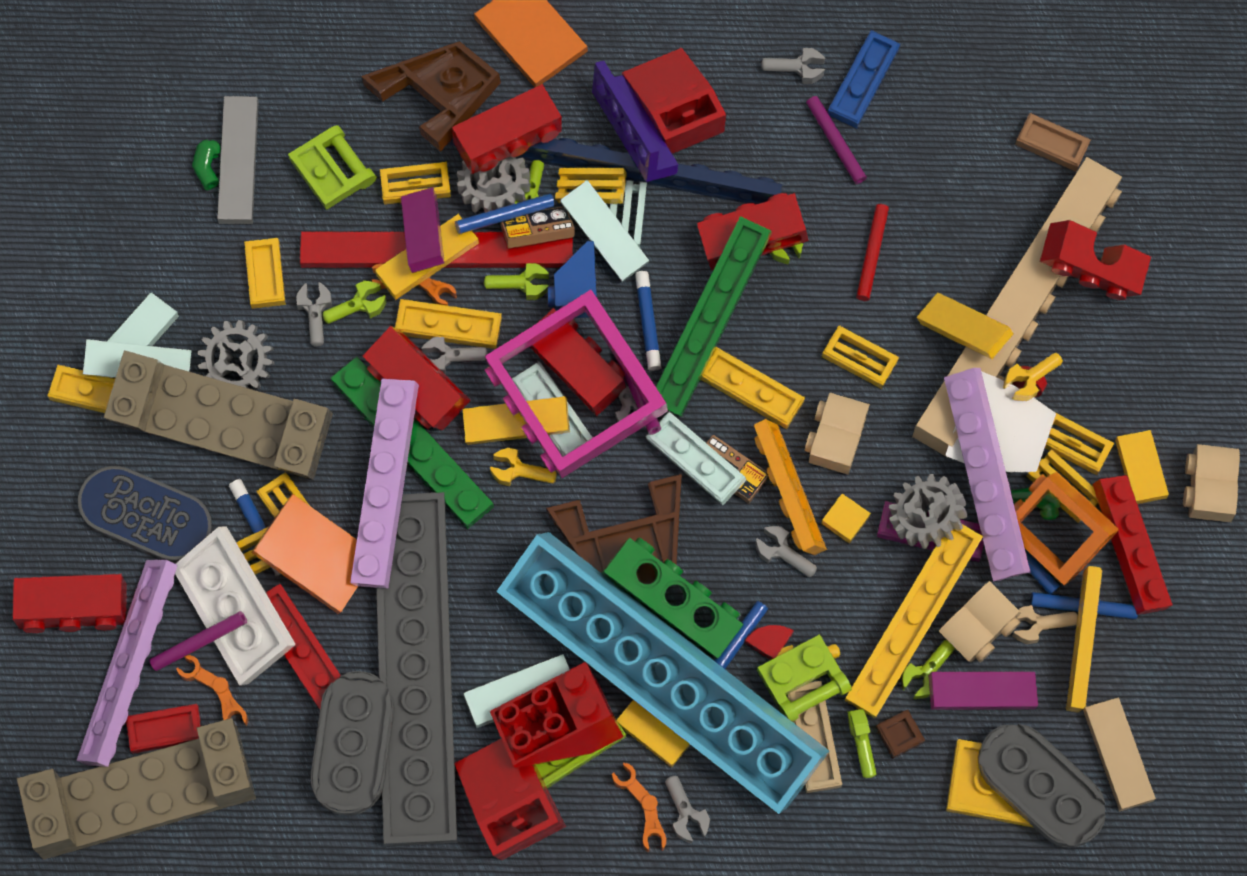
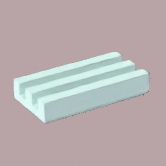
(629, 189)

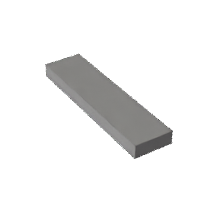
(238, 160)

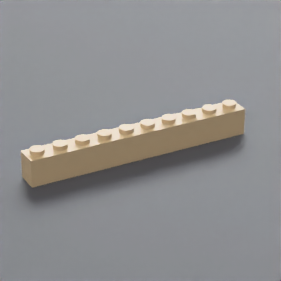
(1024, 295)

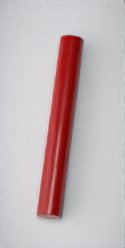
(872, 252)

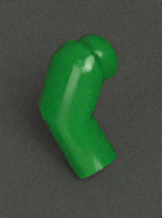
(202, 161)
(1048, 505)

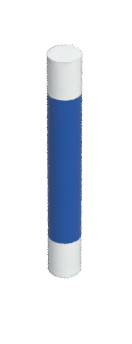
(648, 321)
(248, 508)

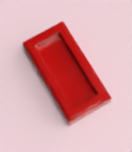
(163, 728)

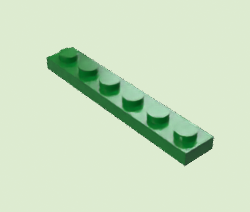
(712, 314)
(425, 454)

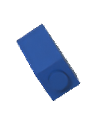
(574, 278)

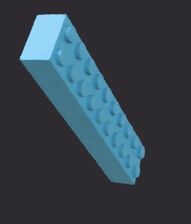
(663, 671)

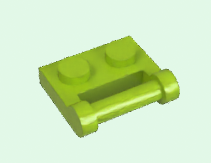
(323, 173)
(799, 668)

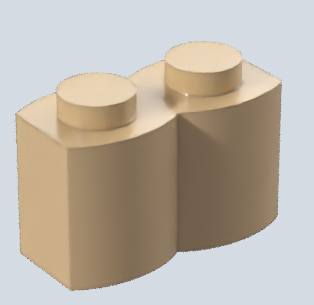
(837, 433)
(1213, 483)
(981, 623)

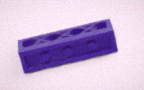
(632, 124)

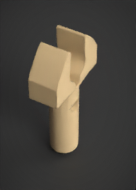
(1041, 623)

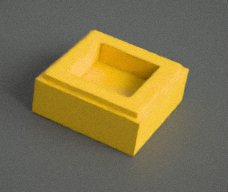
(845, 518)

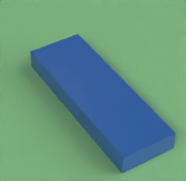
(863, 79)

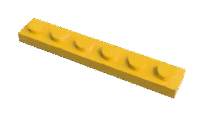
(912, 621)

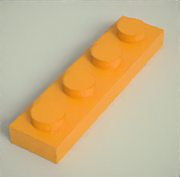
(793, 500)

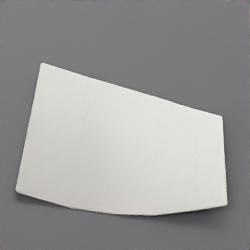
(1019, 425)

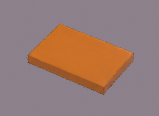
(531, 36)
(310, 553)

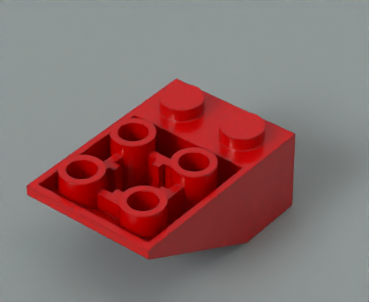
(677, 100)
(557, 720)
(507, 801)

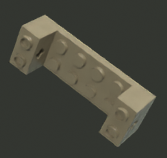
(218, 415)
(136, 792)

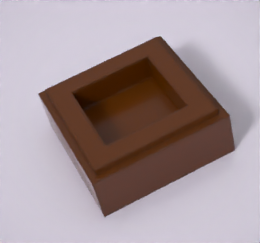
(900, 734)

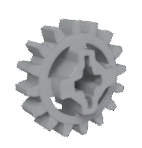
(494, 186)
(248, 348)
(945, 511)

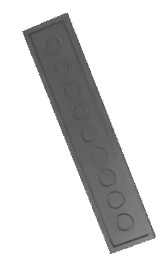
(417, 672)

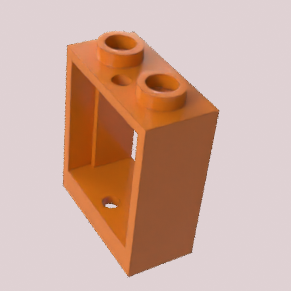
(1102, 527)

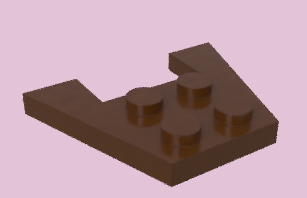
(448, 78)
(601, 545)

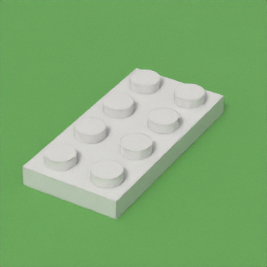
(224, 584)

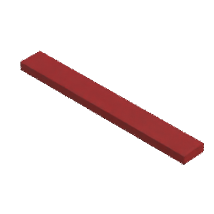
(373, 248)

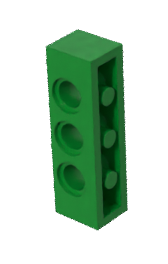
(724, 620)

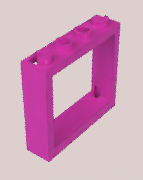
(533, 429)

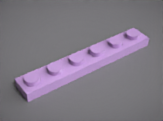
(987, 474)
(384, 483)
(127, 662)

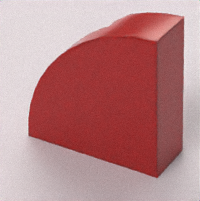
(769, 640)

